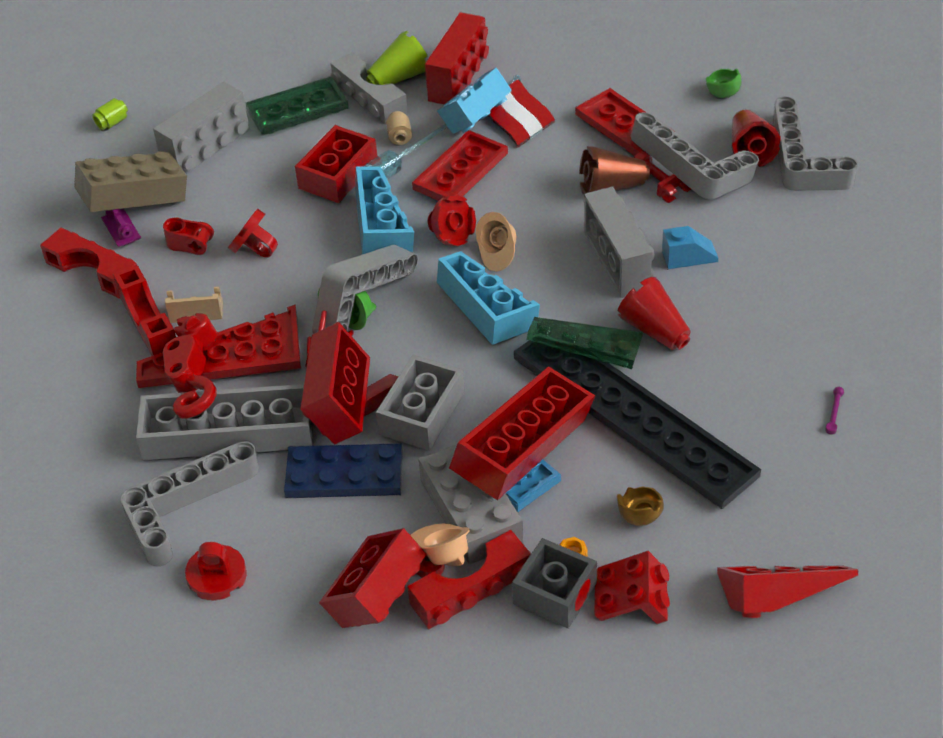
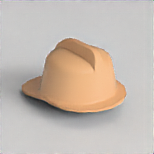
(495, 241)
(443, 543)

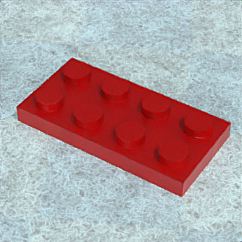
(612, 117)
(460, 166)

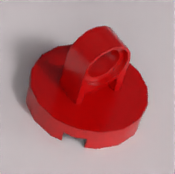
(452, 220)
(253, 235)
(215, 571)

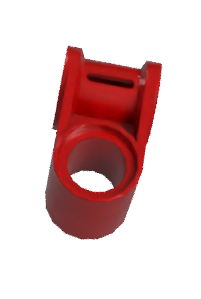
(185, 235)

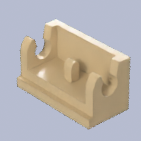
(208, 305)

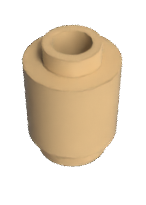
(399, 128)

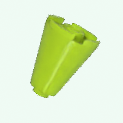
(398, 62)

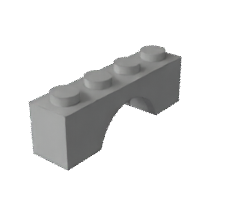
(380, 100)

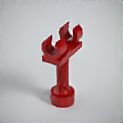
(668, 184)

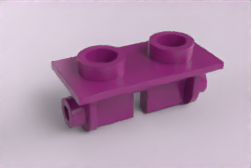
(120, 227)

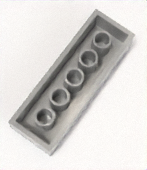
(256, 415)

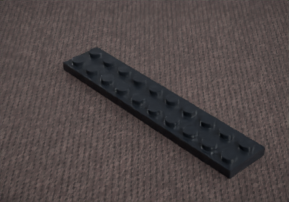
(650, 424)

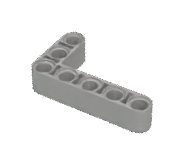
(688, 164)
(807, 172)
(356, 275)
(179, 488)

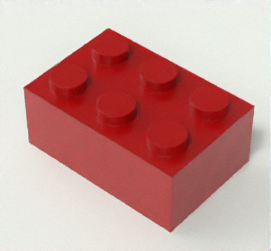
(332, 163)
(373, 579)

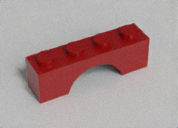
(69, 250)
(139, 303)
(440, 598)

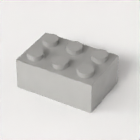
(420, 402)

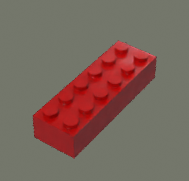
(521, 433)

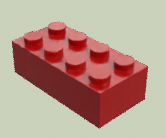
(456, 58)
(336, 384)

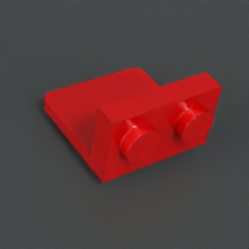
(632, 585)

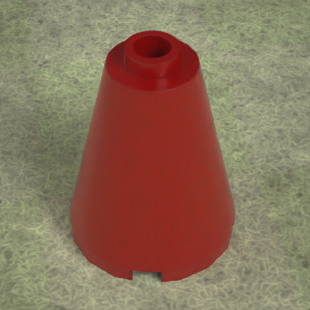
(755, 135)
(655, 314)

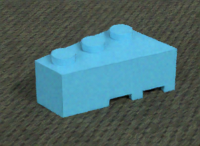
(475, 101)

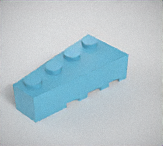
(378, 212)
(485, 299)

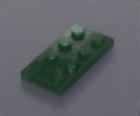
(296, 105)

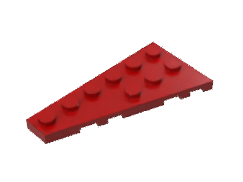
(239, 351)

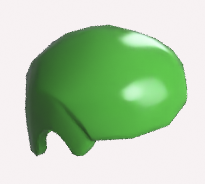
(724, 82)

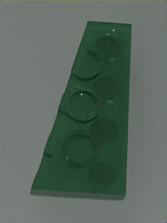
(592, 341)

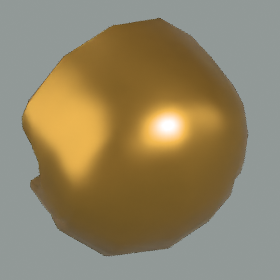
(640, 505)

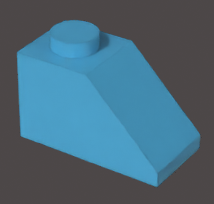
(686, 248)

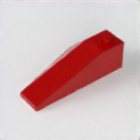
(760, 590)

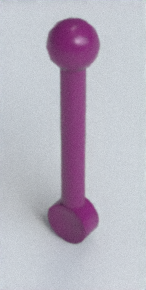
(831, 427)

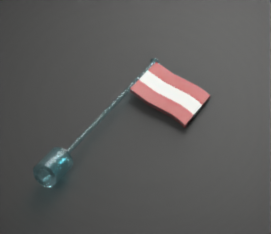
(518, 116)

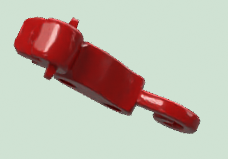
(186, 363)

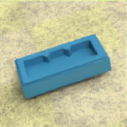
(533, 485)

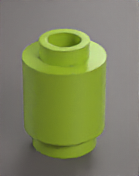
(110, 114)

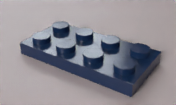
(343, 470)

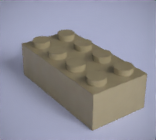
(130, 181)

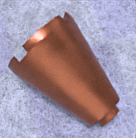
(610, 169)

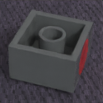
(554, 582)

